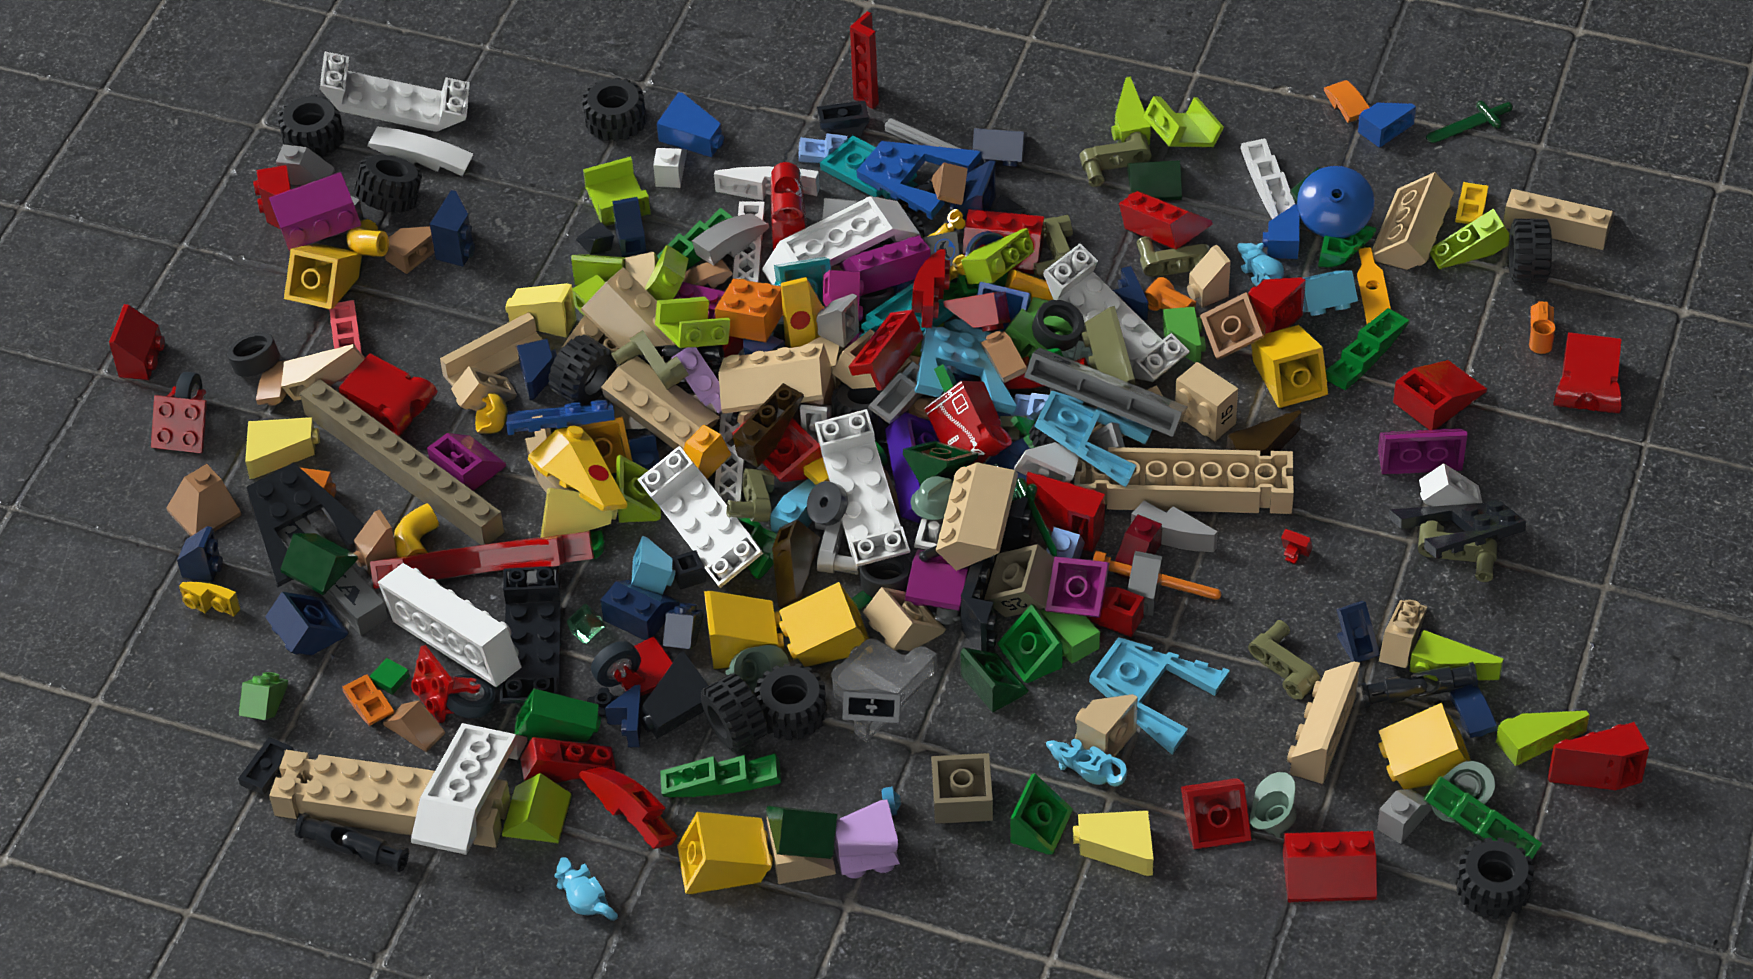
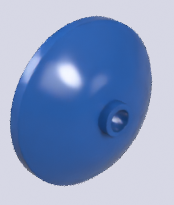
(1331, 215)

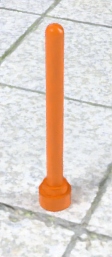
(1167, 581)

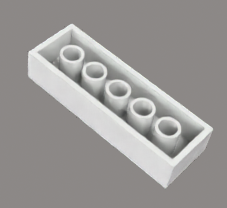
(450, 624)

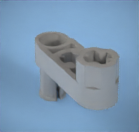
(828, 557)

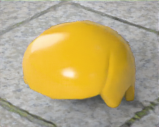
(493, 416)

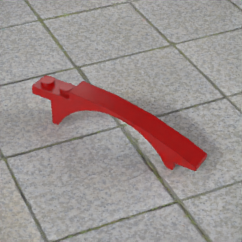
(492, 557)

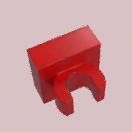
(1295, 545)

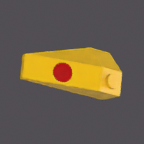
(799, 312)
(579, 465)

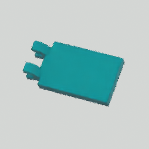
(847, 159)
(901, 302)

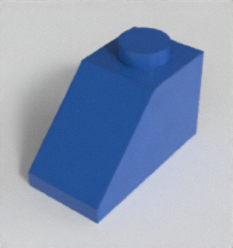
(1385, 121)
(1283, 235)

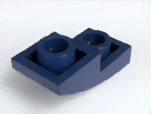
(1473, 711)

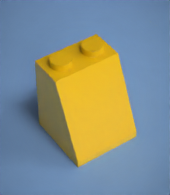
(321, 274)
(1291, 365)
(739, 624)
(823, 626)
(1422, 747)
(723, 852)

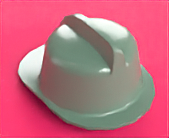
(932, 498)
(755, 661)
(1471, 778)
(1274, 804)

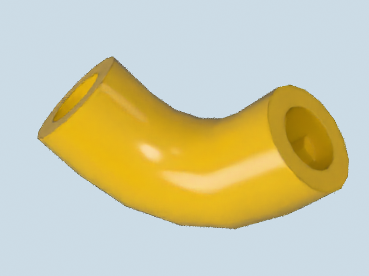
(368, 239)
(412, 528)

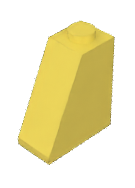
(549, 305)
(279, 444)
(571, 514)
(1116, 839)

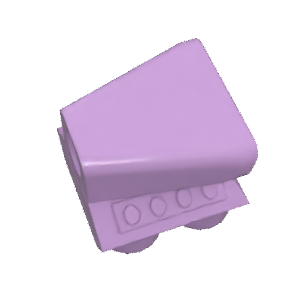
(866, 841)

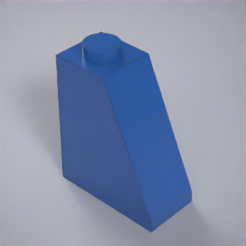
(689, 127)

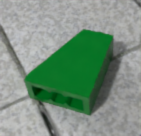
(557, 718)

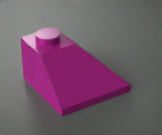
(1077, 587)

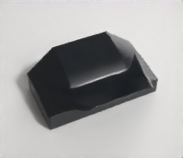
(844, 118)

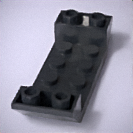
(976, 613)
(535, 622)

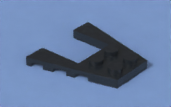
(285, 499)
(1476, 519)

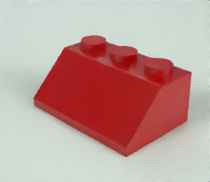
(1161, 220)
(1007, 224)
(792, 454)
(1330, 866)

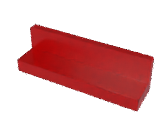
(864, 61)
(888, 348)

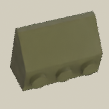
(1108, 346)

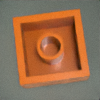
(751, 308)

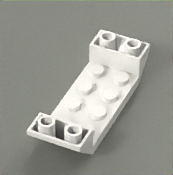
(391, 99)
(844, 234)
(1076, 283)
(855, 464)
(700, 516)
(461, 786)

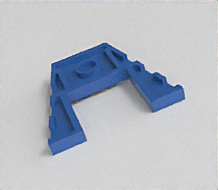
(895, 163)
(559, 417)

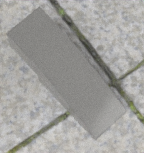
(728, 237)
(898, 395)
(1179, 528)

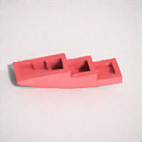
(345, 327)

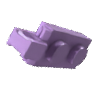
(700, 377)

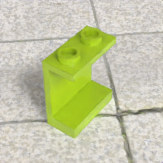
(1189, 129)
(612, 183)
(688, 325)

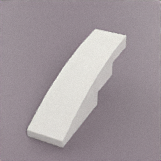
(420, 149)
(1267, 177)
(756, 181)

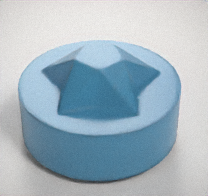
(893, 799)

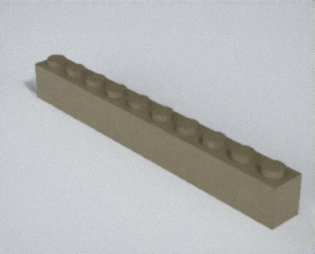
(402, 463)

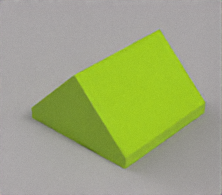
(587, 266)
(639, 503)
(537, 810)

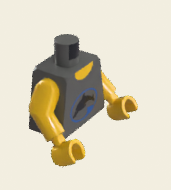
(947, 239)

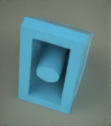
(651, 567)

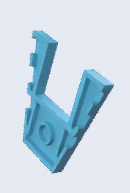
(964, 353)
(1071, 425)
(1135, 670)

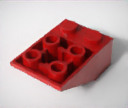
(1436, 393)
(1070, 508)
(1601, 759)

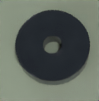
(836, 507)

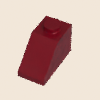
(1141, 536)

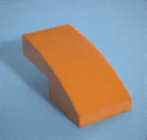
(1347, 99)
(367, 700)

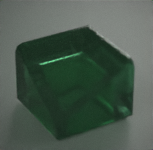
(585, 623)

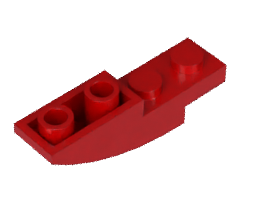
(930, 286)
(628, 797)

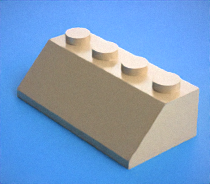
(1567, 219)
(1412, 223)
(623, 310)
(754, 377)
(666, 413)
(976, 514)
(1324, 723)

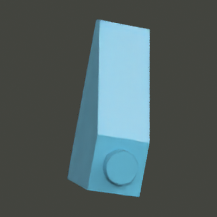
(792, 507)

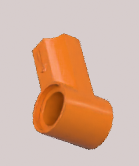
(1164, 296)
(1541, 328)

